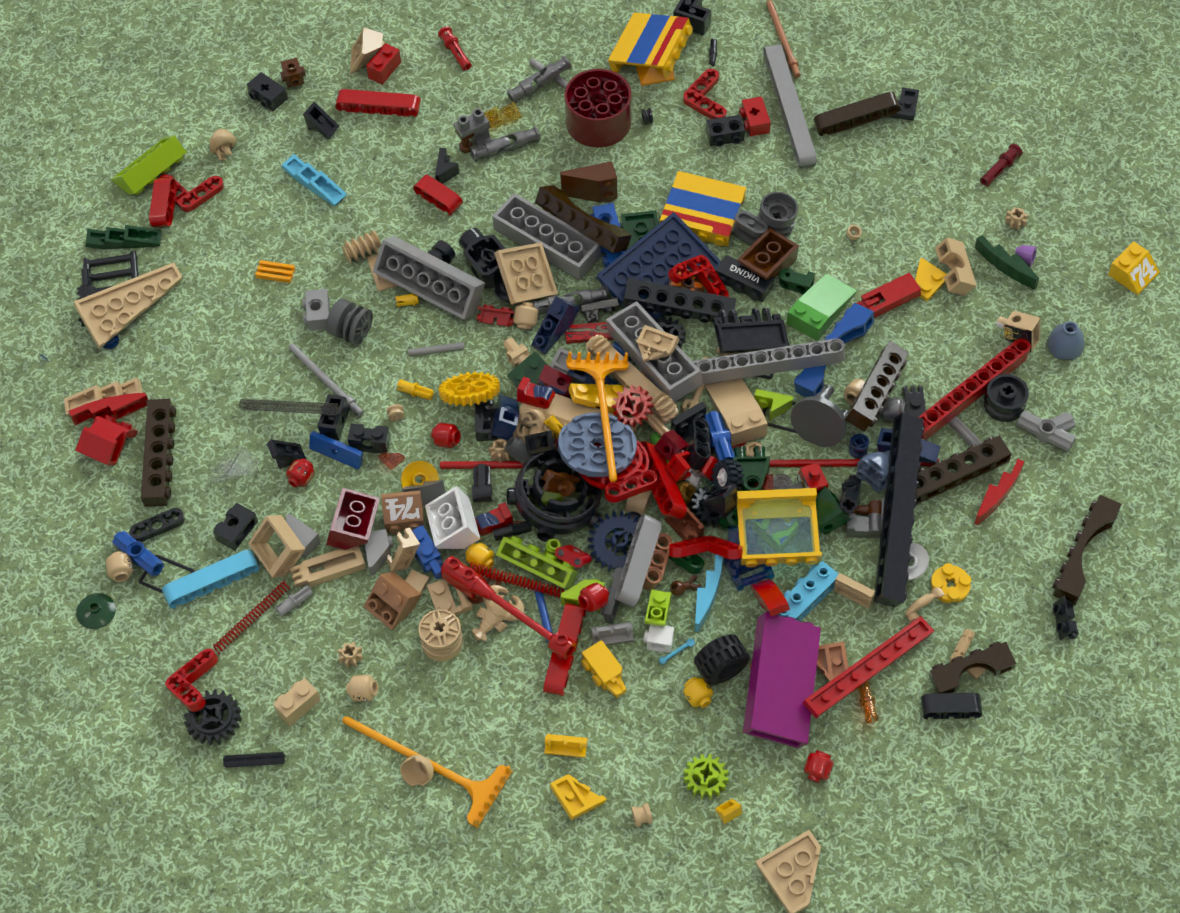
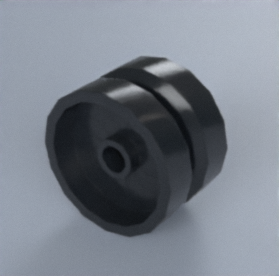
(1006, 397)

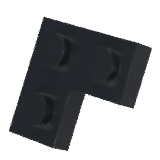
(908, 104)

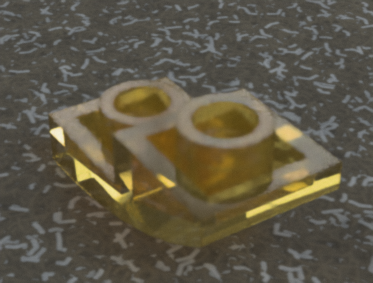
(502, 116)

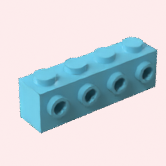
(810, 591)

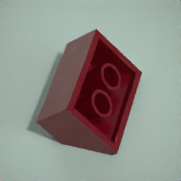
(352, 519)

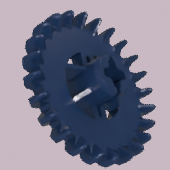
(599, 539)

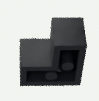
(698, 16)

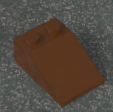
(591, 182)
(769, 254)

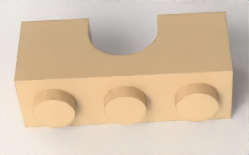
(954, 255)

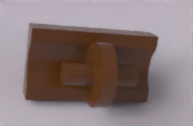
(560, 482)

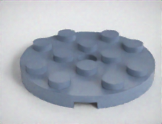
(580, 454)

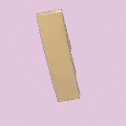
(95, 393)

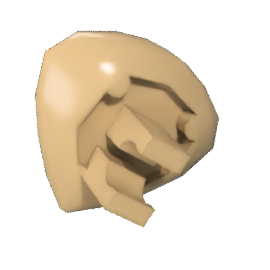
(222, 142)

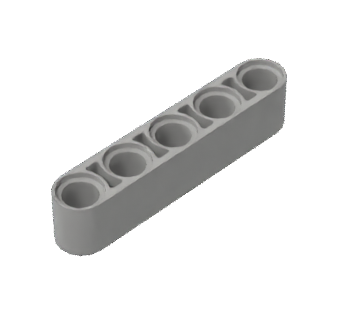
(638, 560)

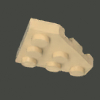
(792, 871)

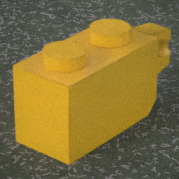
(604, 668)

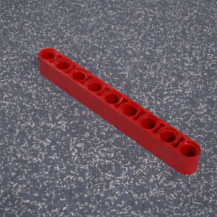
(973, 387)

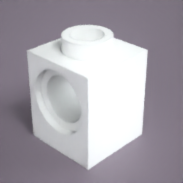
(659, 638)

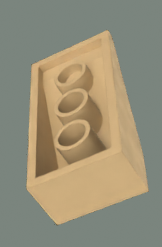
(738, 410)

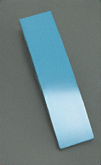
(314, 180)
(707, 595)

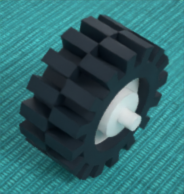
(726, 474)

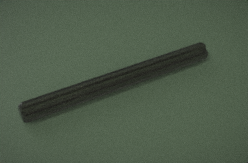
(289, 406)

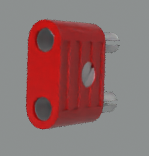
(573, 555)

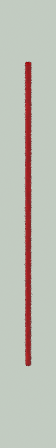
(773, 463)

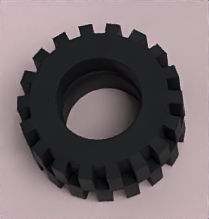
(721, 659)

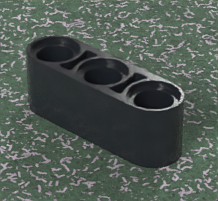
(699, 443)
(951, 705)

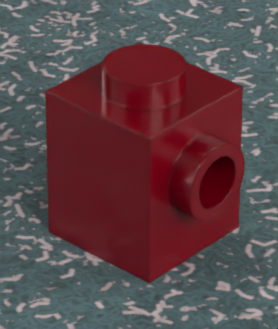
(671, 444)

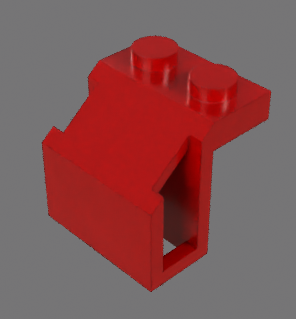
(105, 439)

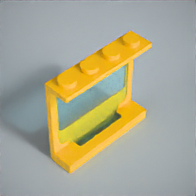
(778, 527)

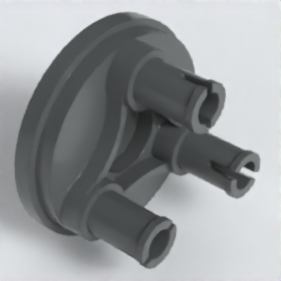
(819, 419)

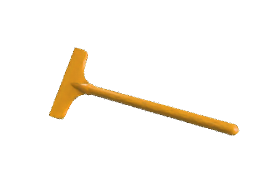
(598, 370)
(482, 792)

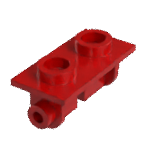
(503, 315)

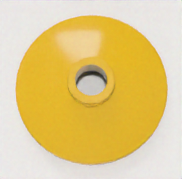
(418, 468)

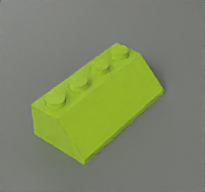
(150, 165)

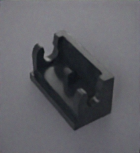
(484, 421)

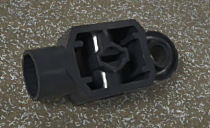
(482, 261)

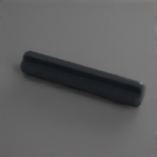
(254, 759)

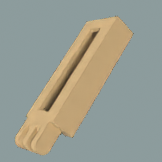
(335, 563)

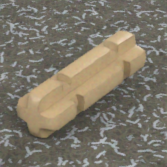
(963, 644)

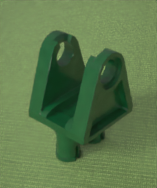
(754, 467)

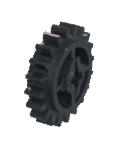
(214, 707)

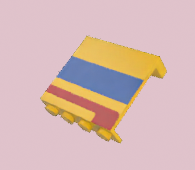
(651, 42)
(705, 206)

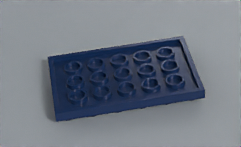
(653, 258)

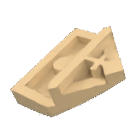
(656, 343)

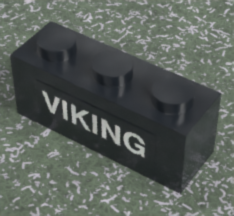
(743, 279)

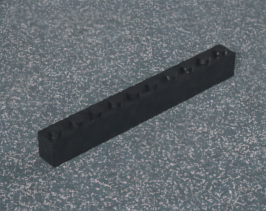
(899, 510)

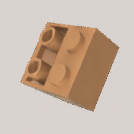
(391, 599)

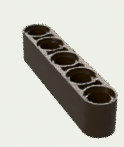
(857, 113)

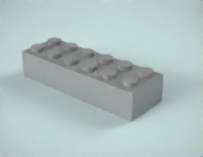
(562, 243)
(428, 277)
(671, 374)

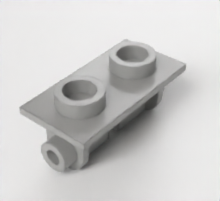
(613, 633)

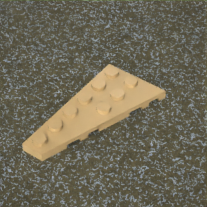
(117, 306)

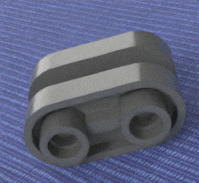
(748, 227)

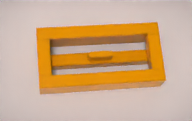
(275, 268)

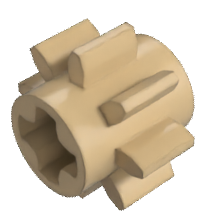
(1016, 218)
(498, 451)
(354, 658)

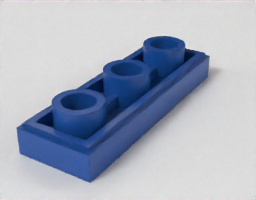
(335, 450)

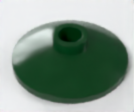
(96, 618)

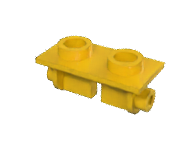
(565, 745)

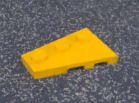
(588, 395)

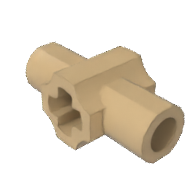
(516, 353)

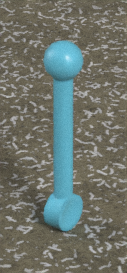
(690, 642)

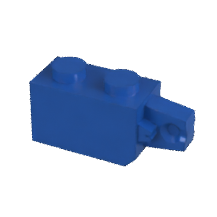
(427, 553)

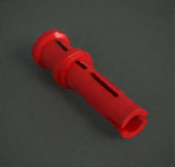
(448, 38)

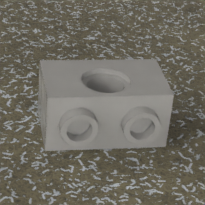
(318, 301)

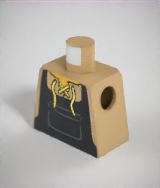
(1021, 326)

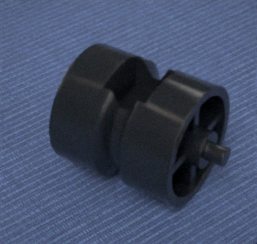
(442, 251)

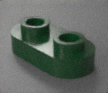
(692, 563)

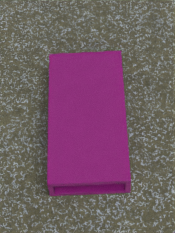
(781, 680)

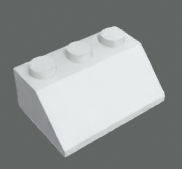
(452, 520)

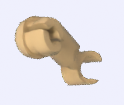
(921, 602)

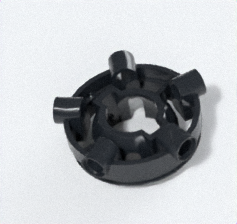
(550, 520)

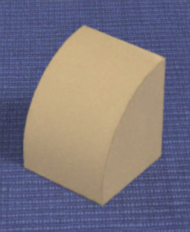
(639, 502)

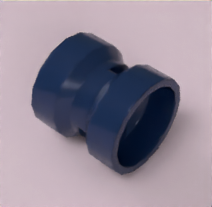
(858, 446)

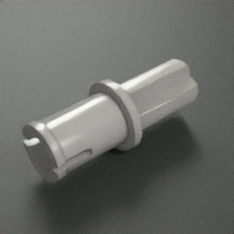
(293, 601)

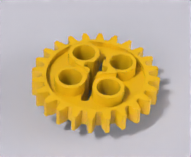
(469, 388)

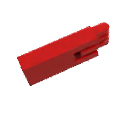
(894, 293)

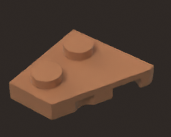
(832, 660)

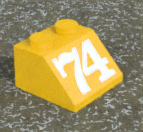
(1134, 268)

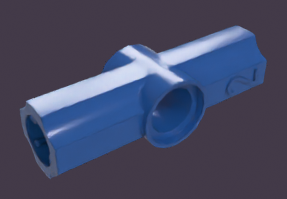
(719, 436)
(144, 559)

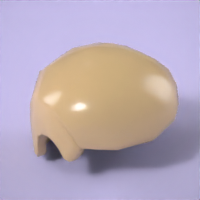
(417, 770)

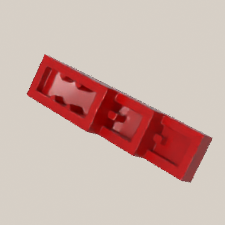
(117, 406)
(997, 494)
(770, 597)

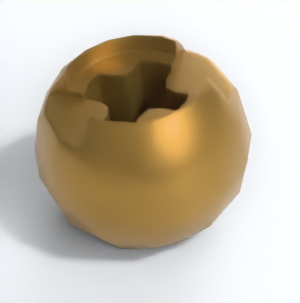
(686, 490)

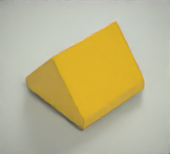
(729, 810)

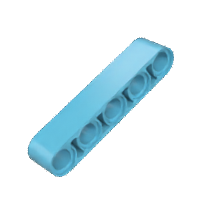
(211, 577)

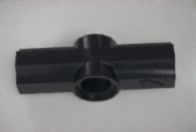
(850, 493)

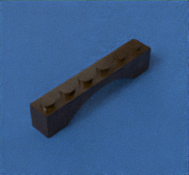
(606, 234)
(1101, 518)

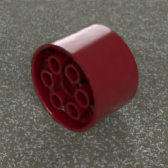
(604, 127)

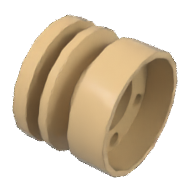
(443, 644)

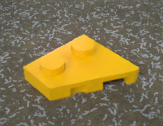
(575, 796)

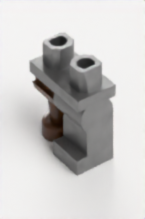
(473, 126)
(866, 526)

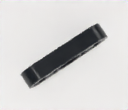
(157, 518)

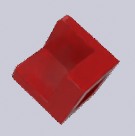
(679, 467)

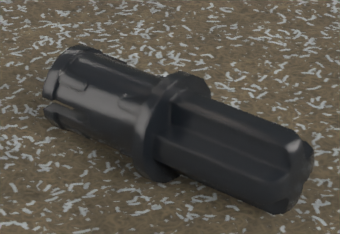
(514, 529)

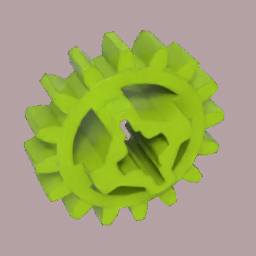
(717, 778)

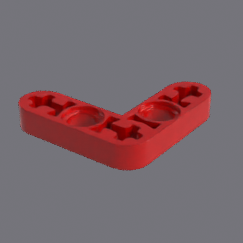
(700, 98)
(186, 196)
(702, 272)
(706, 543)
(201, 663)

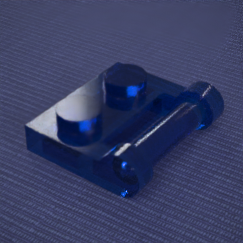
(736, 569)

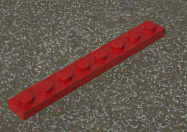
(868, 667)

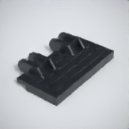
(751, 332)

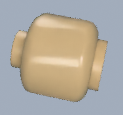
(525, 316)
(852, 390)
(119, 566)
(362, 688)

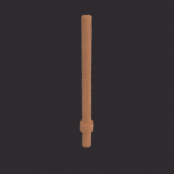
(792, 61)

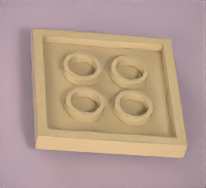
(526, 273)

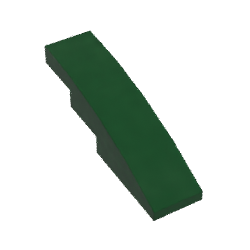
(123, 238)
(1009, 265)

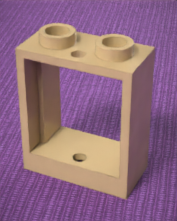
(294, 549)

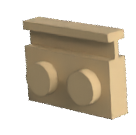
(854, 591)

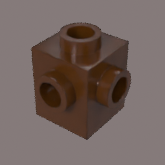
(292, 76)

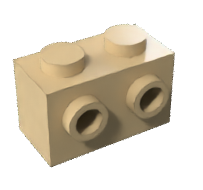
(296, 702)

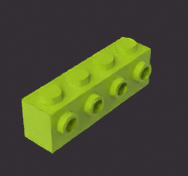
(537, 562)

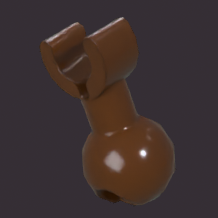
(678, 588)

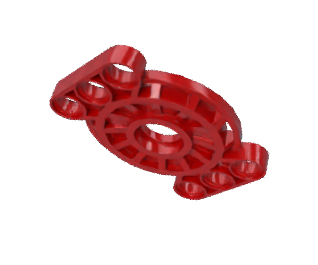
(632, 474)

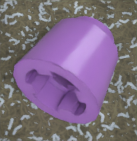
(1027, 253)

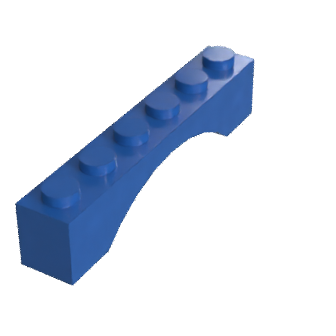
(854, 324)

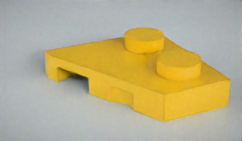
(929, 279)

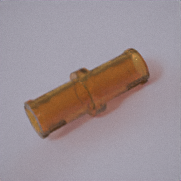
(868, 702)

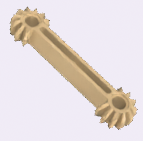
(663, 407)

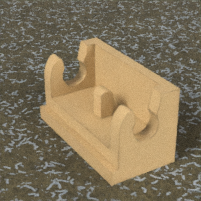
(405, 551)

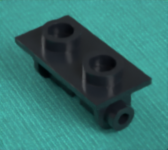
(1063, 613)

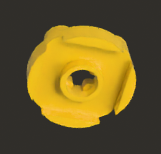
(951, 573)

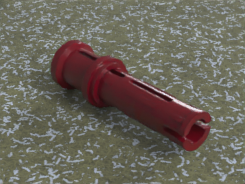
(1005, 160)

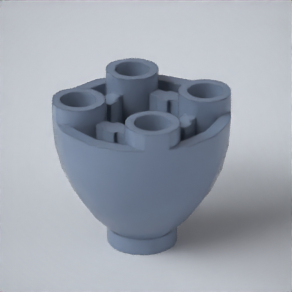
(1066, 341)
(874, 469)

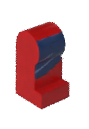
(534, 394)
(494, 519)

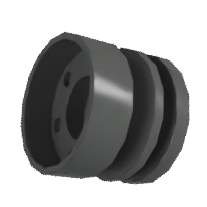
(779, 212)
(349, 321)

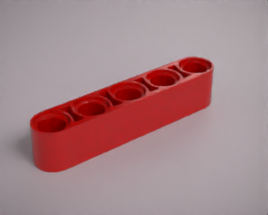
(378, 102)
(666, 490)
(557, 672)

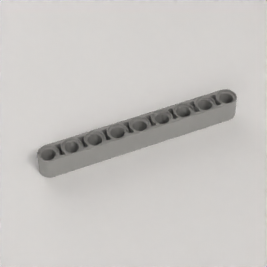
(790, 105)
(771, 361)

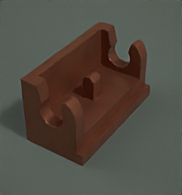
(687, 527)

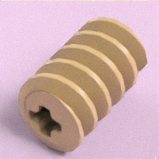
(361, 246)

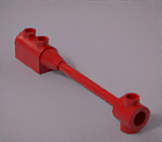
(473, 584)

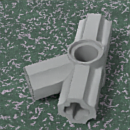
(1056, 429)

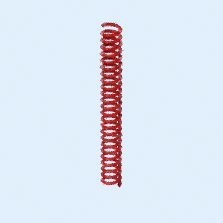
(516, 581)
(250, 616)

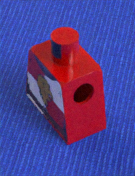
(812, 477)

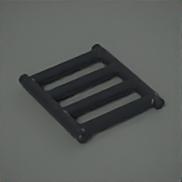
(133, 271)

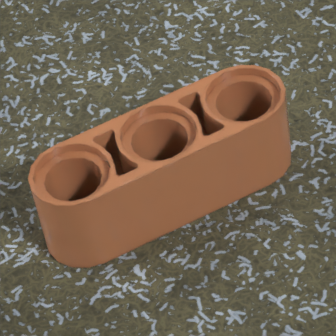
(661, 555)

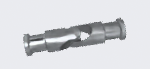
(545, 75)
(494, 146)
(587, 297)

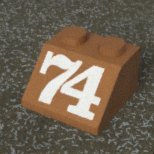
(402, 511)

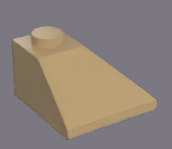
(365, 48)

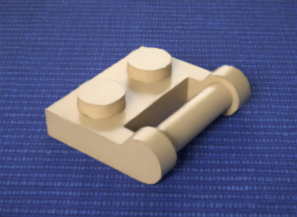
(443, 599)

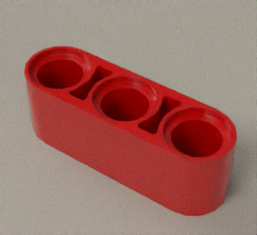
(439, 194)
(163, 202)

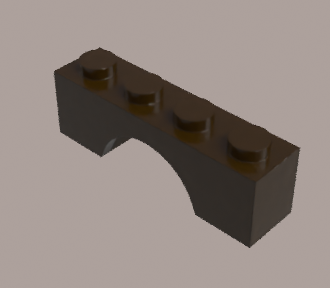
(995, 659)

